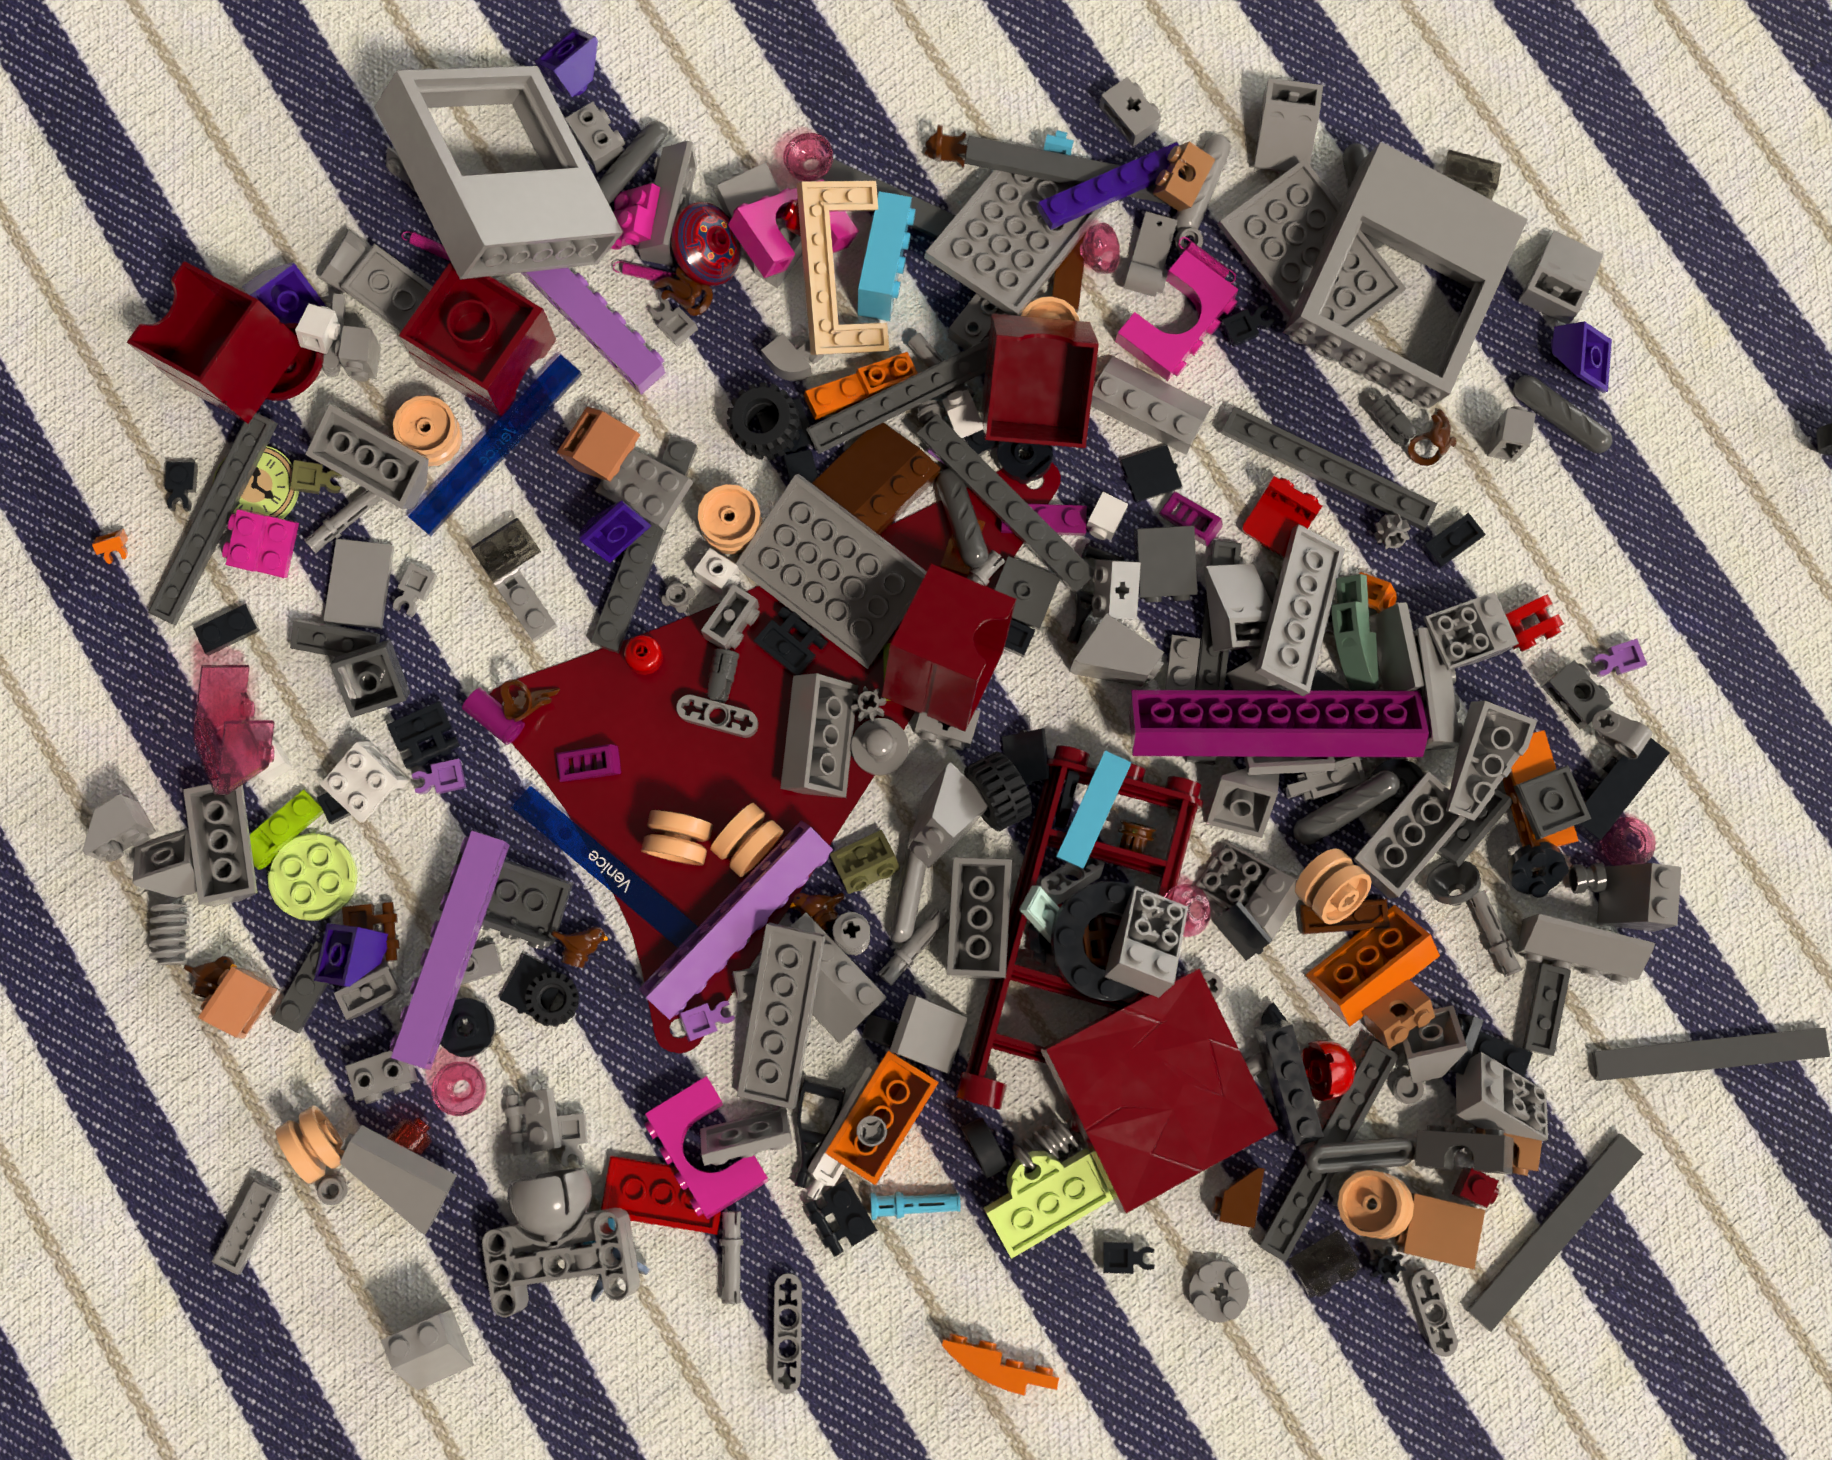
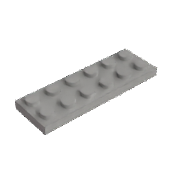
(1300, 610)
(781, 1015)

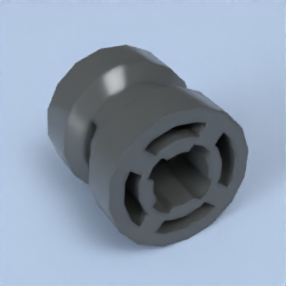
(1589, 878)

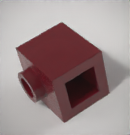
(1476, 1187)

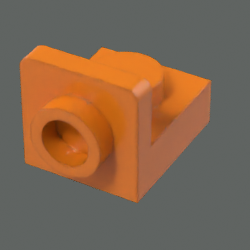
(1380, 593)

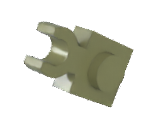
(309, 478)

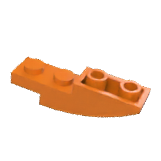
(859, 386)
(986, 1364)

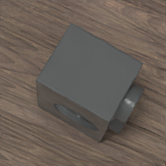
(1562, 687)

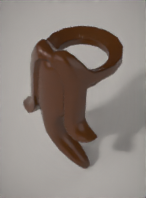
(945, 147)
(685, 291)
(1438, 435)
(526, 702)

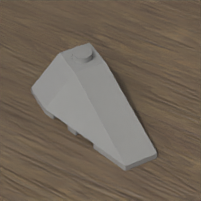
(1486, 752)

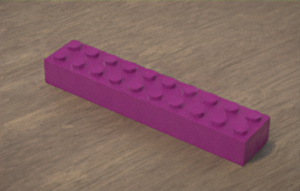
(1277, 723)

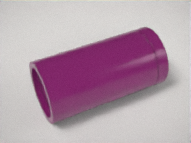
(491, 716)

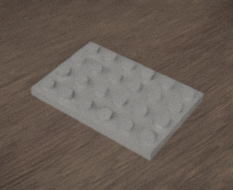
(1282, 236)
(1003, 243)
(832, 571)

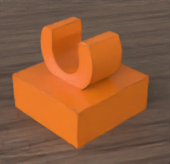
(111, 542)

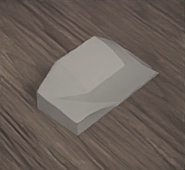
(344, 260)
(368, 993)

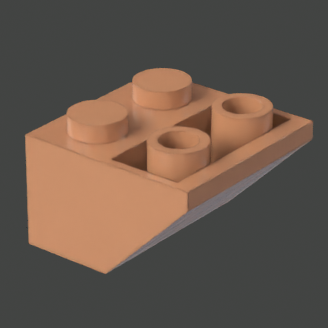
(598, 444)
(237, 1002)

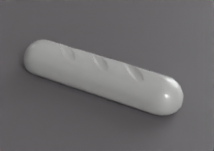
(1219, 148)
(907, 897)

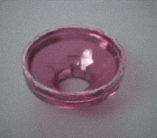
(807, 147)
(1101, 249)
(1615, 845)
(1185, 895)
(444, 1085)

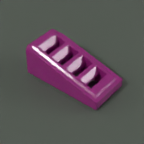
(1206, 517)
(612, 761)

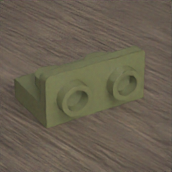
(865, 862)

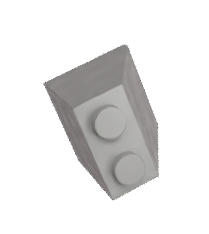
(1117, 655)
(945, 815)
(1640, 897)
(428, 1351)

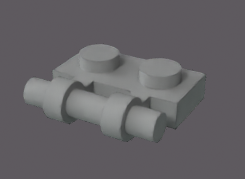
(540, 1121)

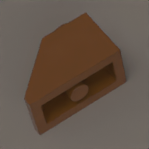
(1240, 1199)

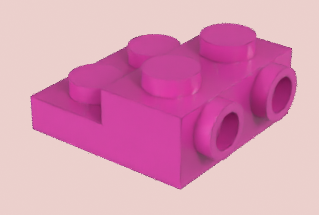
(636, 214)
(260, 543)

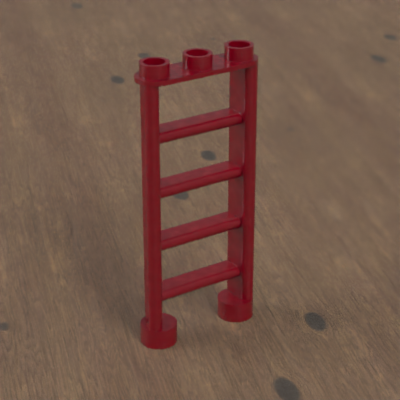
(1179, 795)

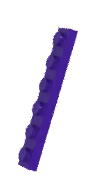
(1104, 188)

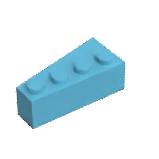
(884, 256)

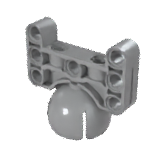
(556, 1220)

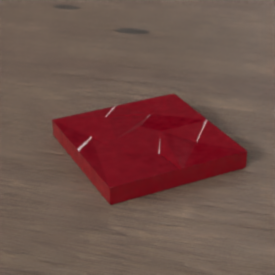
(1159, 1090)

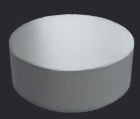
(1406, 1090)

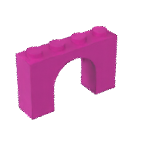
(764, 243)
(1167, 352)
(710, 1190)

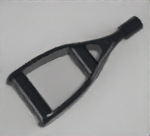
(1084, 596)
(811, 1136)

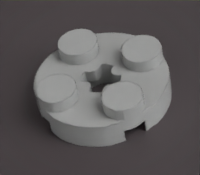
(1233, 1282)

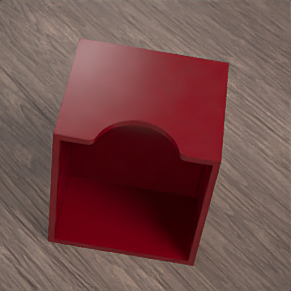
(477, 337)
(218, 343)
(1039, 380)
(947, 647)

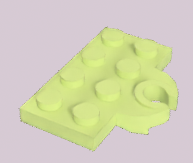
(1046, 1198)

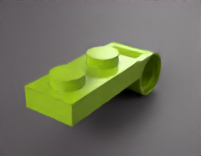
(282, 828)

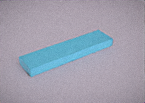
(1093, 809)

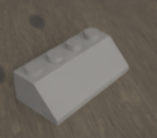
(676, 177)
(1149, 405)
(369, 458)
(1437, 695)
(819, 736)
(1409, 837)
(220, 845)
(979, 918)
(1583, 948)
(843, 991)

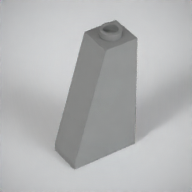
(398, 1176)

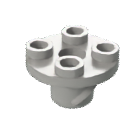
(880, 746)

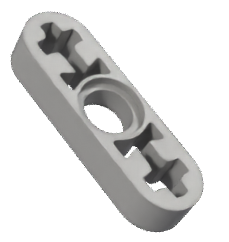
(736, 728)
(1066, 886)
(1433, 1336)

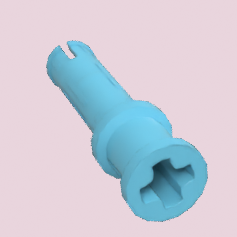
(950, 1204)

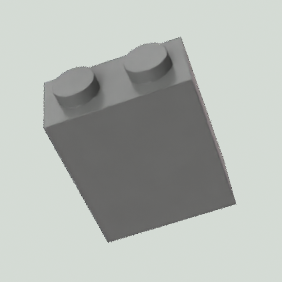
(1166, 562)

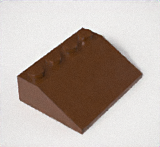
(878, 477)

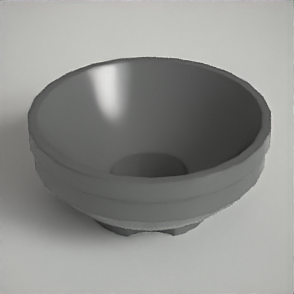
(1449, 877)

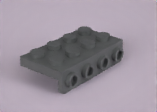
(526, 904)

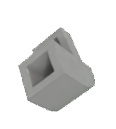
(788, 361)

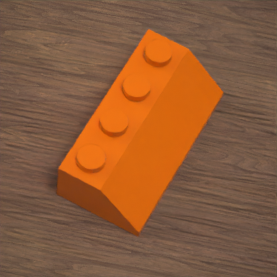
(1372, 965)
(897, 1097)

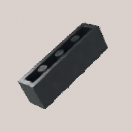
(1617, 788)
(1289, 1082)

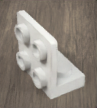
(363, 780)

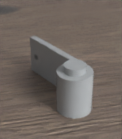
(1150, 255)

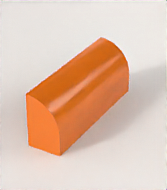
(1534, 763)

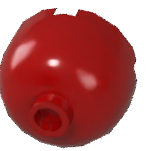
(1328, 1069)

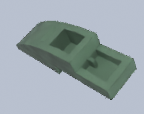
(1352, 634)

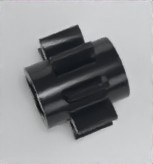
(1377, 1264)

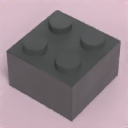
(370, 678)

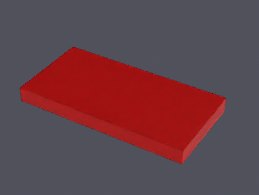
(653, 1196)

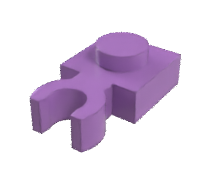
(1623, 657)
(444, 777)
(701, 1021)

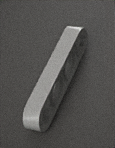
(791, 1333)

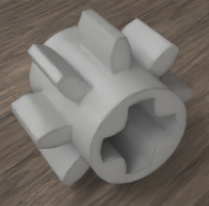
(1392, 531)
(865, 697)

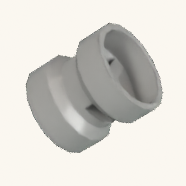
(871, 1131)

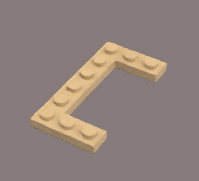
(814, 205)

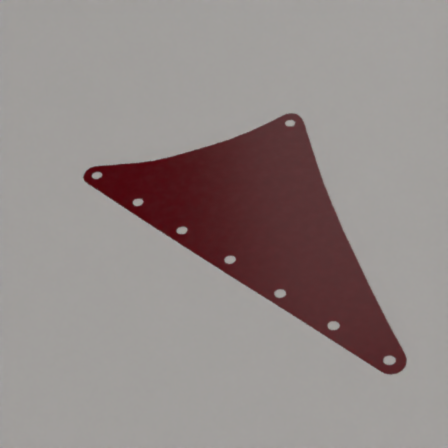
(705, 770)

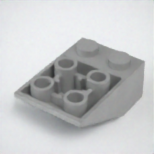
(1287, 124)
(1561, 278)
(1236, 606)
(1471, 631)
(1259, 886)
(1147, 943)
(1501, 1099)

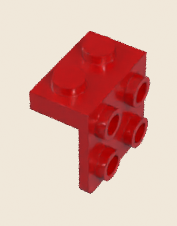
(1278, 513)

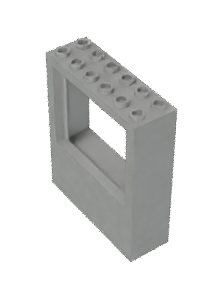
(501, 218)
(1430, 222)

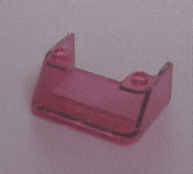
(224, 736)

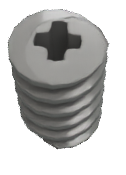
(861, 928)
(168, 934)
(1051, 1142)

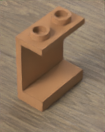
(1442, 1231)

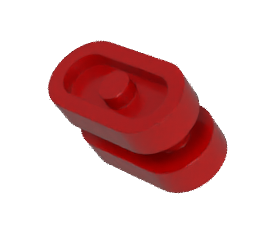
(1547, 627)

